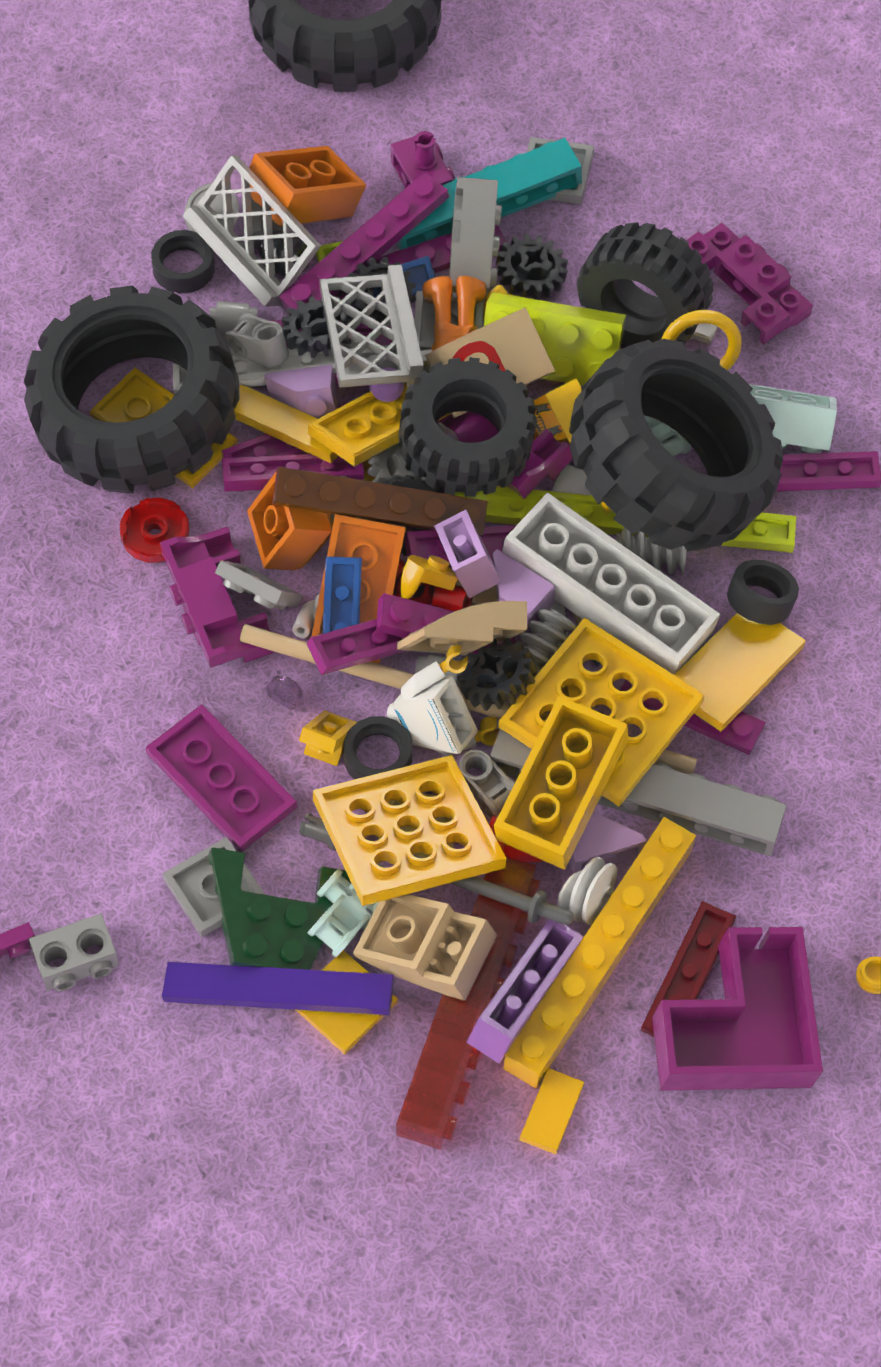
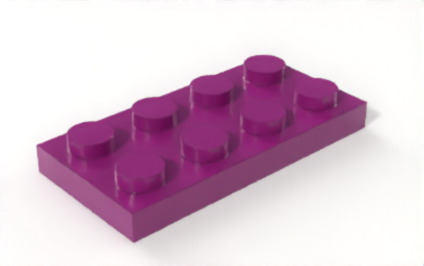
(221, 778)

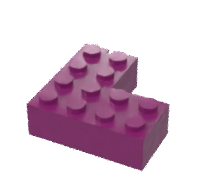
(757, 1034)

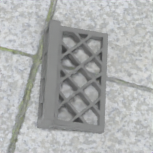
(241, 256)
(401, 330)

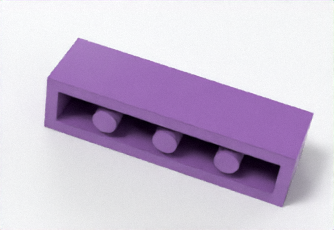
(523, 990)

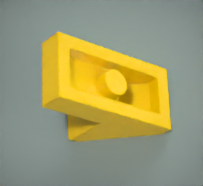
(326, 737)

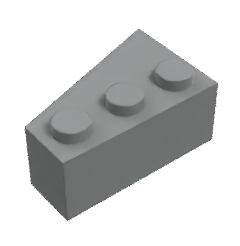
(473, 231)

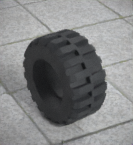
(654, 260)
(474, 389)

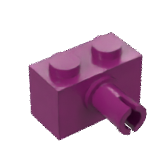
(420, 155)

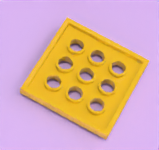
(618, 662)
(409, 873)

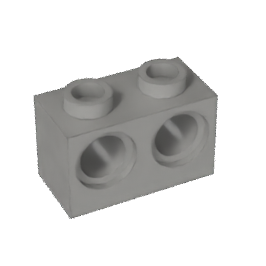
(71, 943)

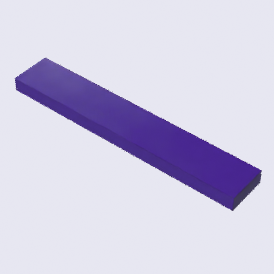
(278, 988)

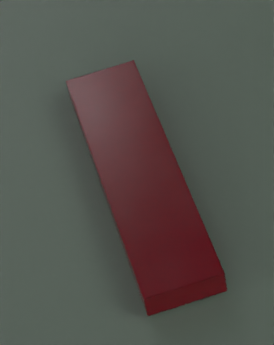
(693, 960)

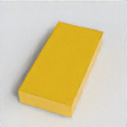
(552, 1111)

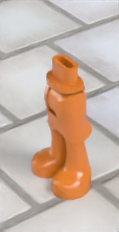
(439, 293)

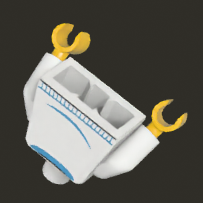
(436, 711)

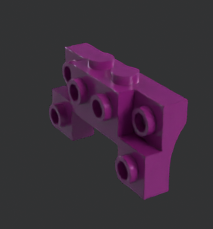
(754, 278)
(546, 458)
(206, 599)

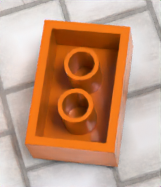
(309, 183)

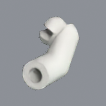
(305, 618)

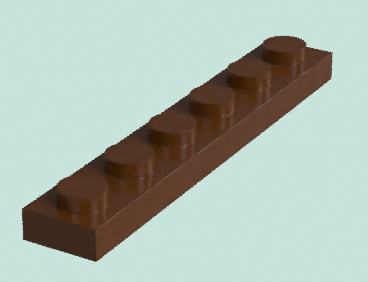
(372, 500)

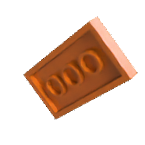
(380, 553)

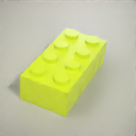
(573, 336)

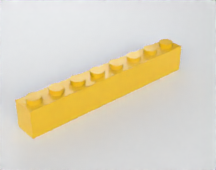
(599, 953)

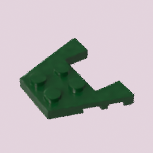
(263, 927)

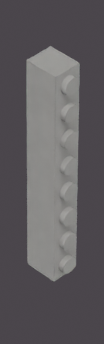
(686, 799)

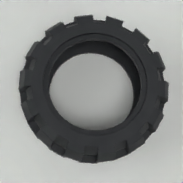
(345, 50)
(115, 331)
(641, 478)

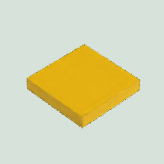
(338, 1027)

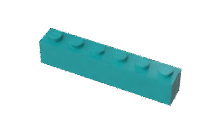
(521, 184)

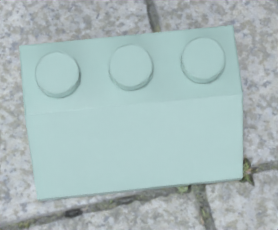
(799, 417)

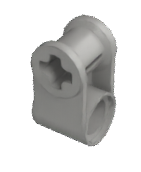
(258, 341)
(489, 788)

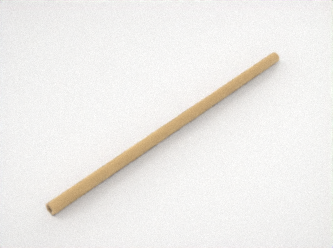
(397, 678)

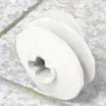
(588, 890)

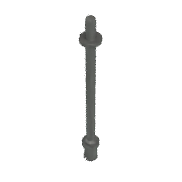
(535, 906)

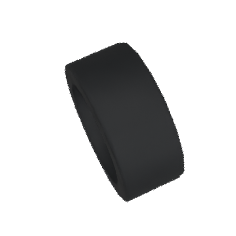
(182, 282)
(757, 607)
(376, 726)

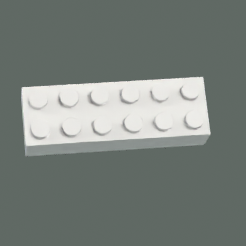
(611, 585)

